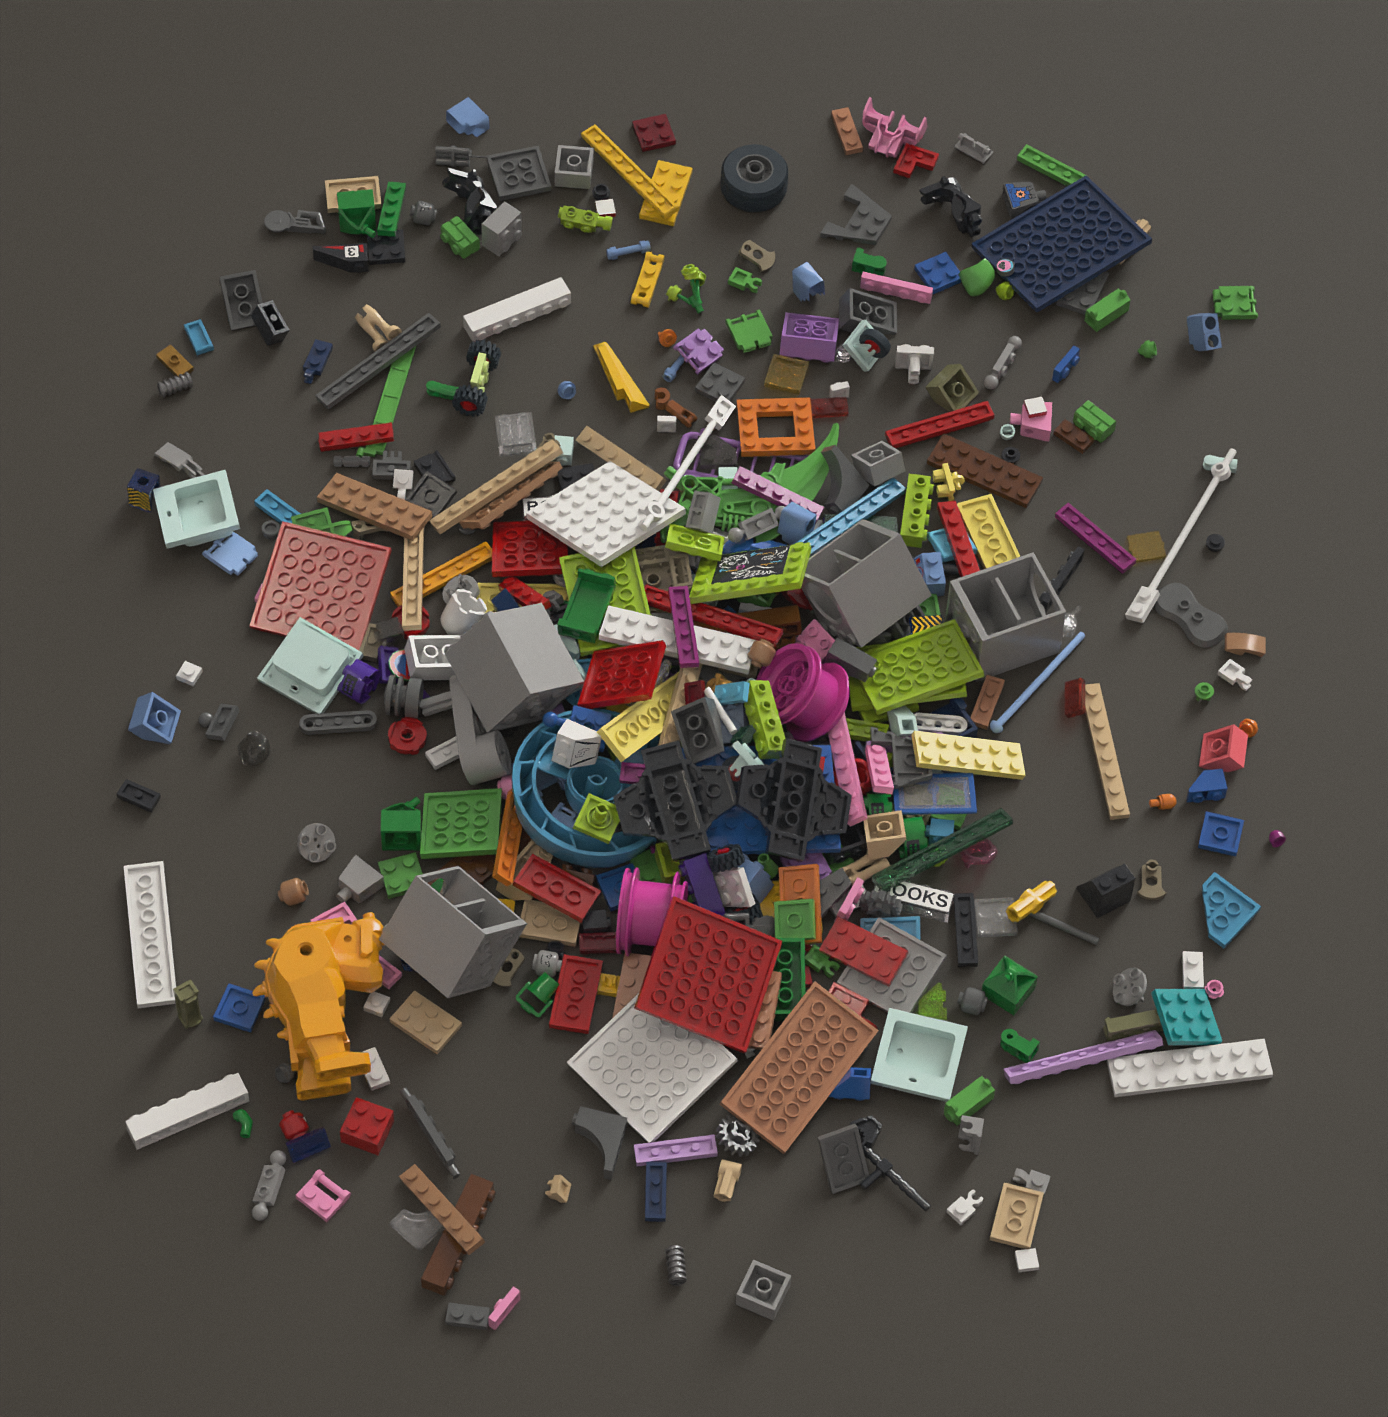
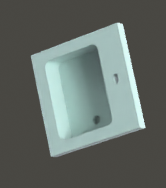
(196, 510)
(311, 664)
(920, 1052)

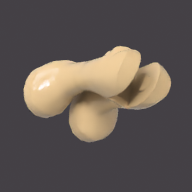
(372, 319)
(876, 866)

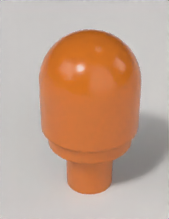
(1164, 801)

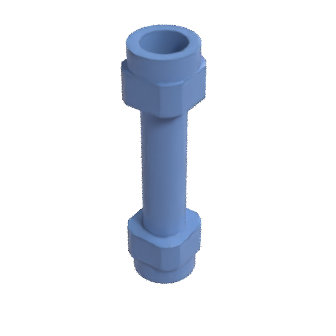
(613, 253)
(670, 373)

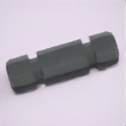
(351, 461)

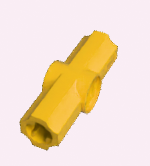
(1031, 901)

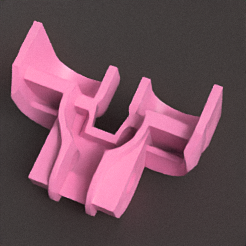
(887, 141)

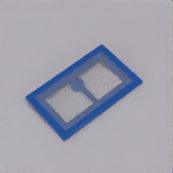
(941, 795)

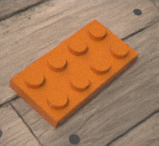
(802, 883)

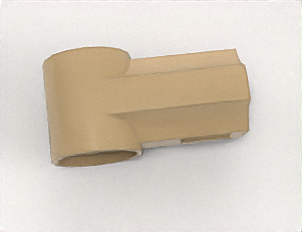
(728, 1176)

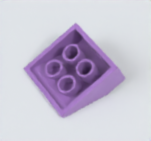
(809, 337)

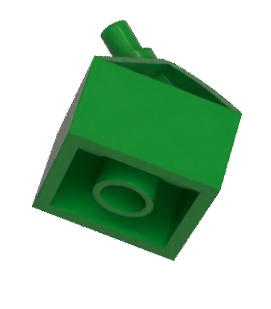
(357, 212)
(401, 827)
(1009, 985)

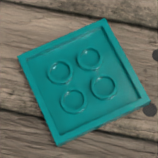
(1186, 1016)

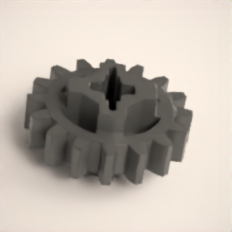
(880, 904)
(736, 1136)

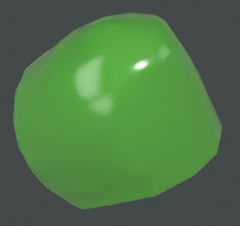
(977, 277)

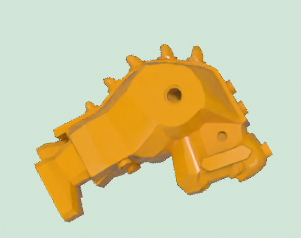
(307, 994)

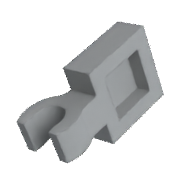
(1034, 1181)

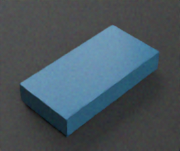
(198, 337)

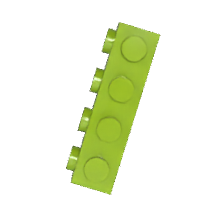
(915, 510)
(765, 719)

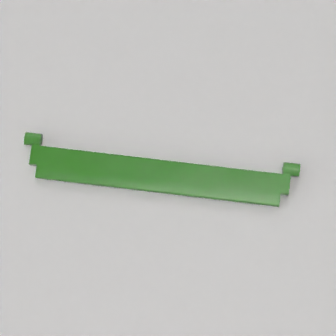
(390, 399)

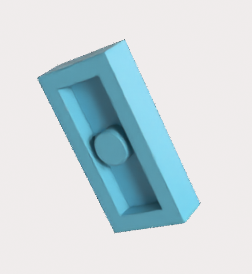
(732, 693)

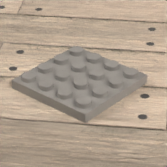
(911, 979)

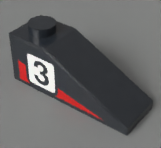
(345, 257)

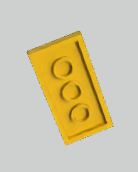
(673, 181)

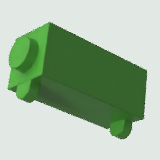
(1107, 309)
(969, 1100)

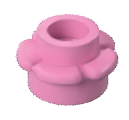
(1214, 984)

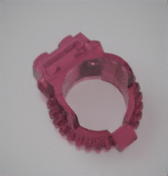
(984, 846)

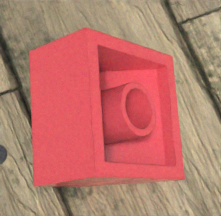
(1224, 749)

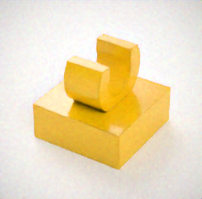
(608, 985)

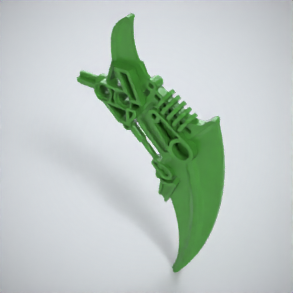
(738, 504)

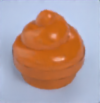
(1249, 727)

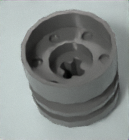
(404, 696)

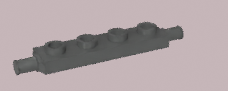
(428, 1125)

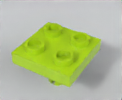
(597, 819)

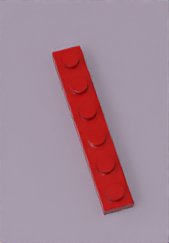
(939, 424)
(957, 538)

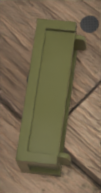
(187, 1004)
(1131, 1025)

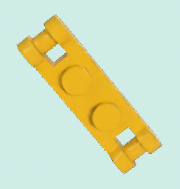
(647, 279)

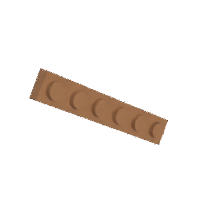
(442, 1209)

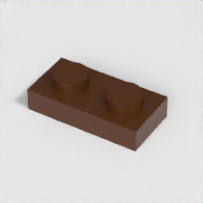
(1073, 436)

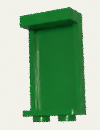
(587, 605)

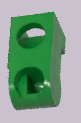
(868, 263)
(1019, 1046)

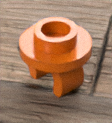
(667, 337)

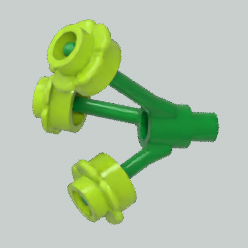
(697, 279)

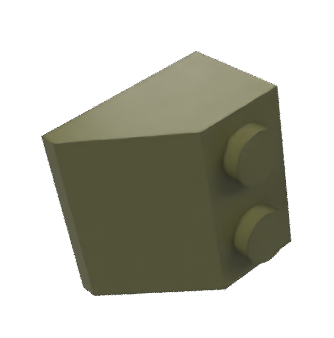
(952, 388)

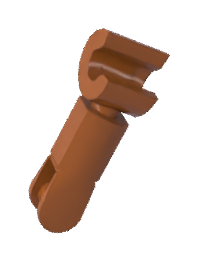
(663, 402)

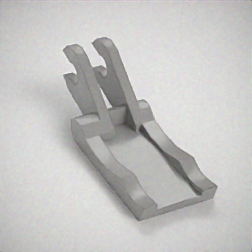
(179, 459)

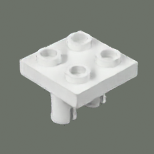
(914, 359)

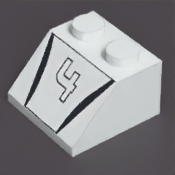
(576, 745)

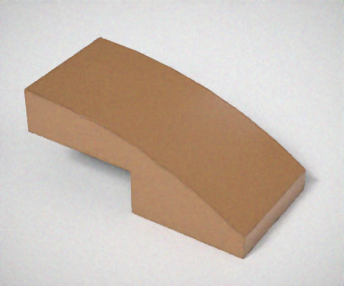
(1241, 642)

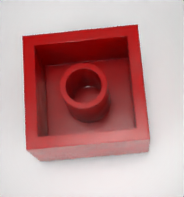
(367, 1126)

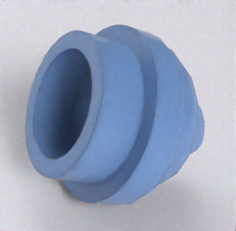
(566, 390)

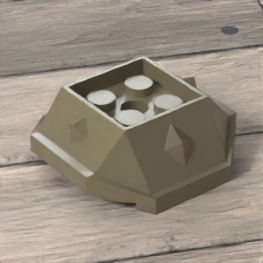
(665, 568)

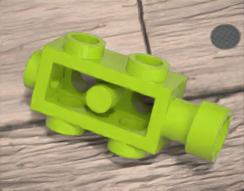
(581, 220)

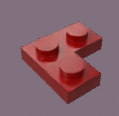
(912, 157)

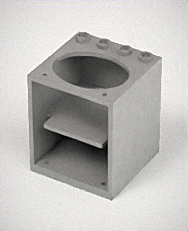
(863, 583)
(1004, 616)
(514, 667)
(452, 935)

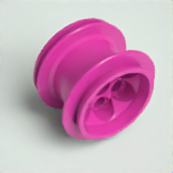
(806, 693)
(643, 909)

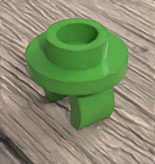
(1204, 691)

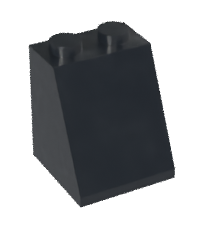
(1108, 890)

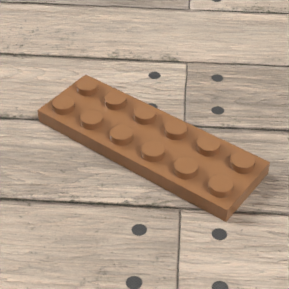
(509, 499)
(374, 506)

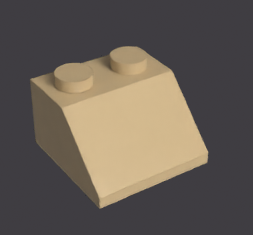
(884, 833)

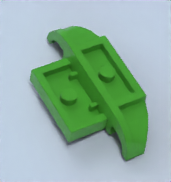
(321, 520)

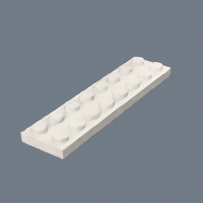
(713, 646)
(150, 934)
(1189, 1068)

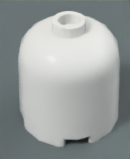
(462, 612)

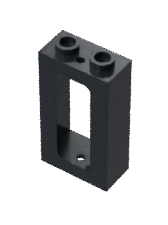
(855, 849)

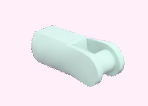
(1210, 460)

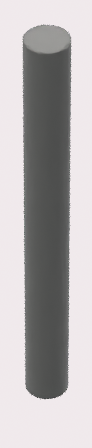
(1065, 927)

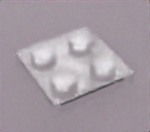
(992, 917)

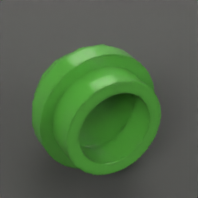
(1148, 349)

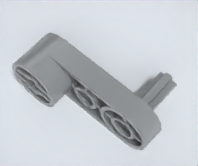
(481, 753)

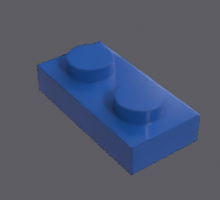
(1064, 366)

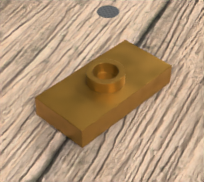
(174, 361)

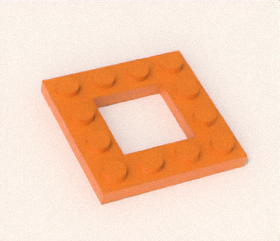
(752, 445)

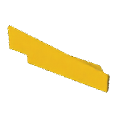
(619, 379)

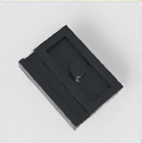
(435, 465)

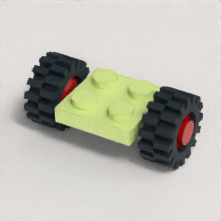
(473, 398)

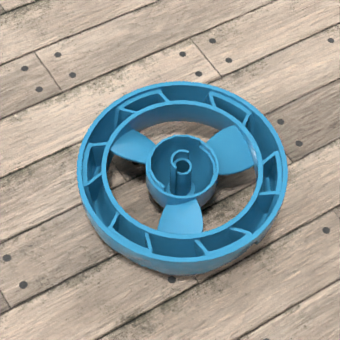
(597, 779)

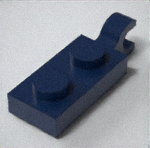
(316, 360)

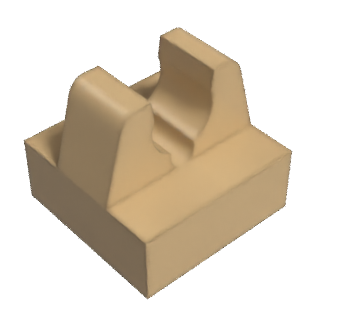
(559, 1189)

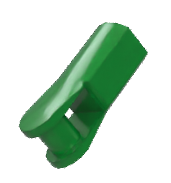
(440, 390)

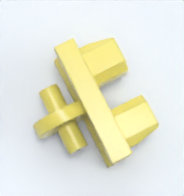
(950, 482)

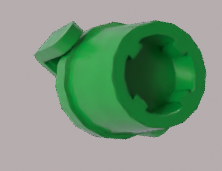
(542, 988)

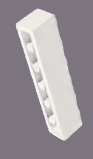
(517, 309)
(187, 1110)

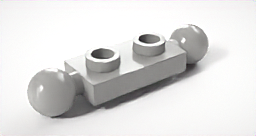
(1005, 358)
(756, 525)
(269, 1185)

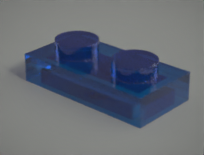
(308, 1144)

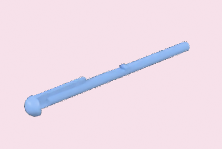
(996, 726)

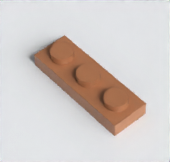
(847, 131)
(987, 701)

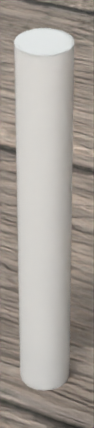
(722, 714)

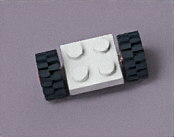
(732, 881)

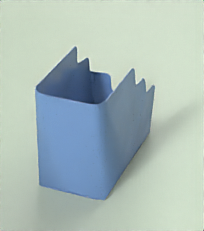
(467, 118)
(807, 281)
(1204, 324)
(795, 523)

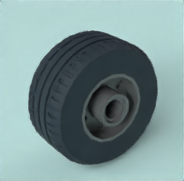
(754, 178)

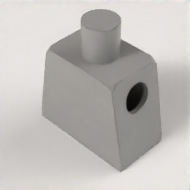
(359, 881)

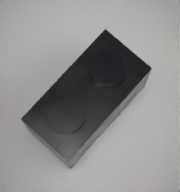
(270, 323)

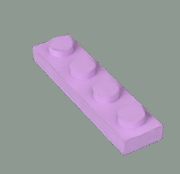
(676, 1150)

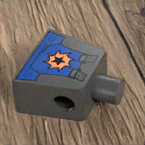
(1021, 197)

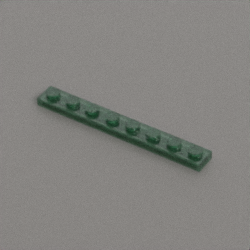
(942, 850)

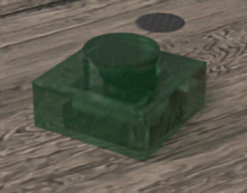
(744, 735)

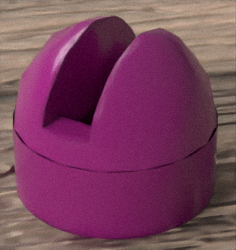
(1276, 838)

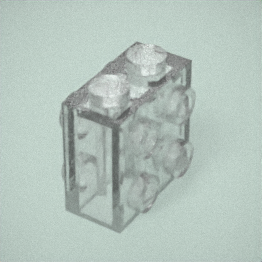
(515, 434)

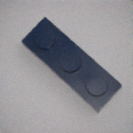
(655, 1191)

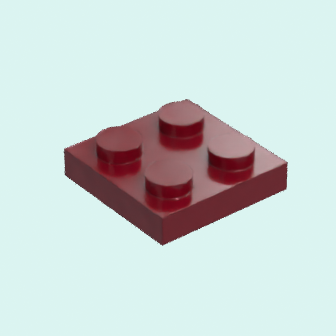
(653, 132)

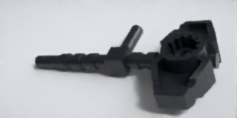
(869, 1129)

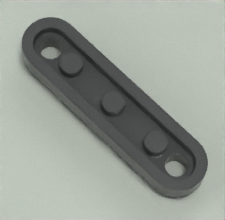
(338, 722)

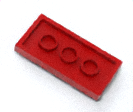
(556, 888)
(863, 951)
(576, 994)

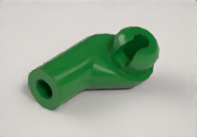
(246, 1121)

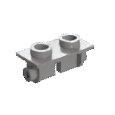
(972, 148)

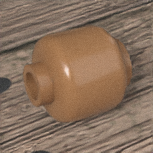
(761, 653)
(293, 891)

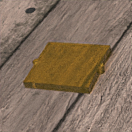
(1146, 546)

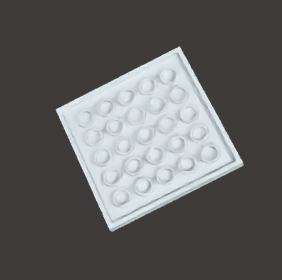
(603, 513)
(650, 1069)

